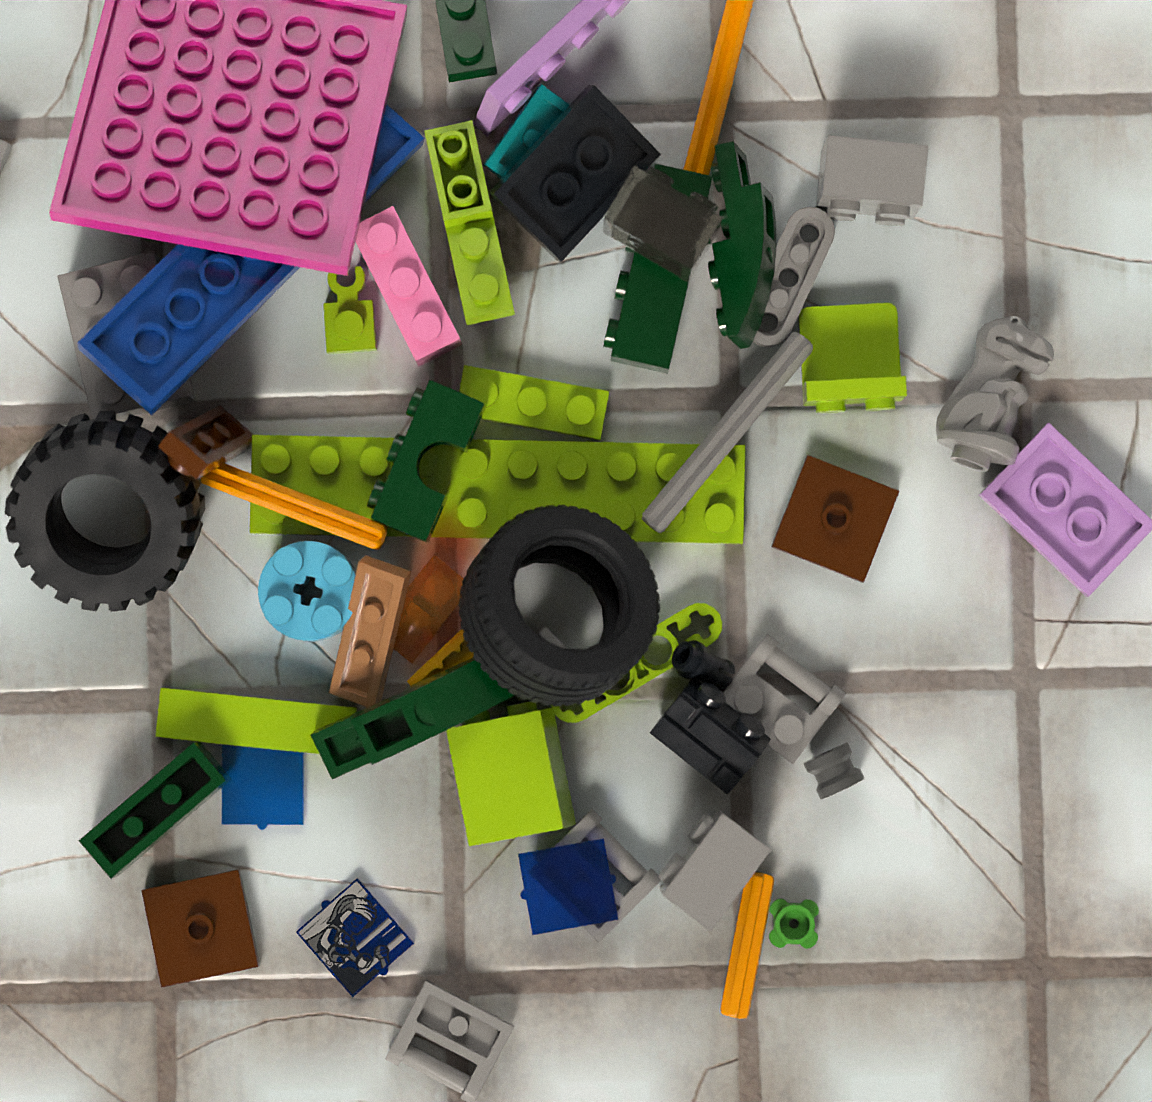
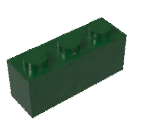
(155, 809)

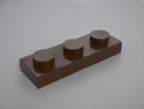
(206, 442)

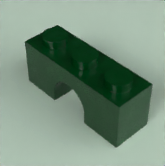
(438, 419)

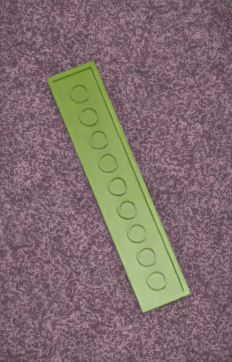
(506, 479)

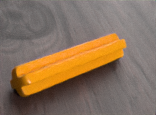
(747, 946)

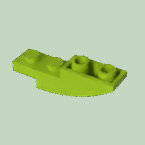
(469, 222)

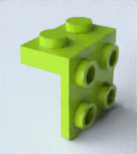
(852, 357)

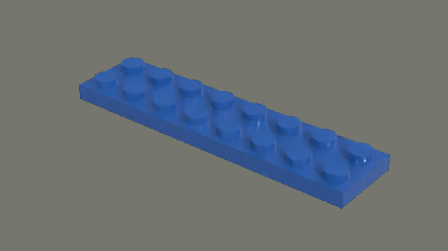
(202, 298)

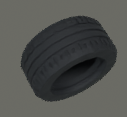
(604, 560)

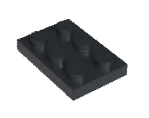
(573, 172)

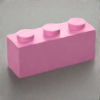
(406, 286)

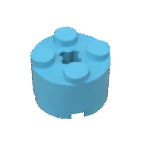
(294, 567)

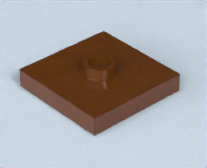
(835, 519)
(200, 928)

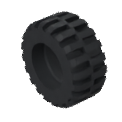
(67, 558)

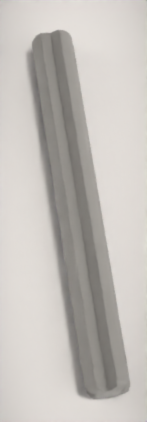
(727, 432)

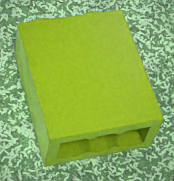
(510, 774)

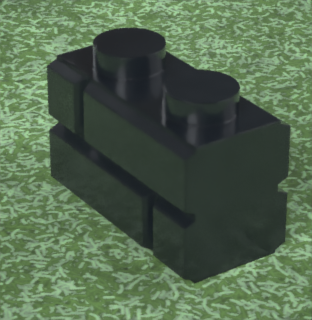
(711, 734)

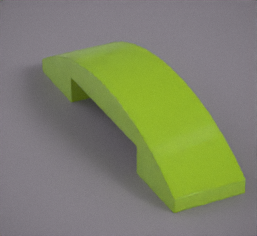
(243, 720)

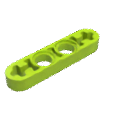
(645, 671)

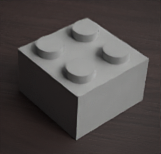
(871, 179)
(712, 869)

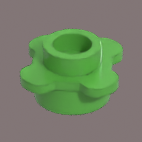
(803, 933)

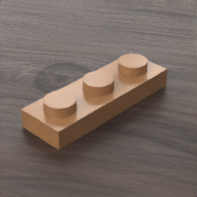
(370, 632)

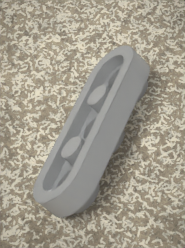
(805, 261)

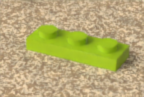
(537, 402)

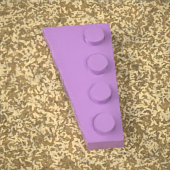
(543, 61)

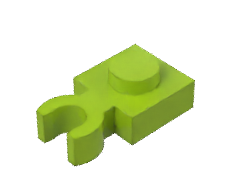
(349, 321)

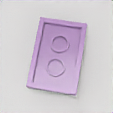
(1067, 510)

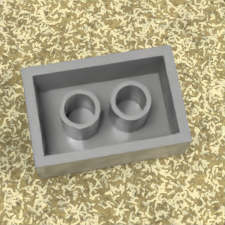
(87, 299)

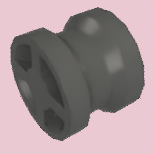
(834, 770)

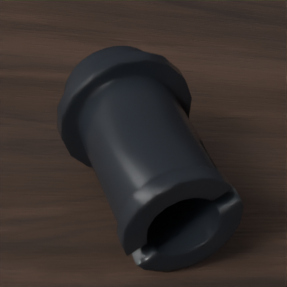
(694, 660)

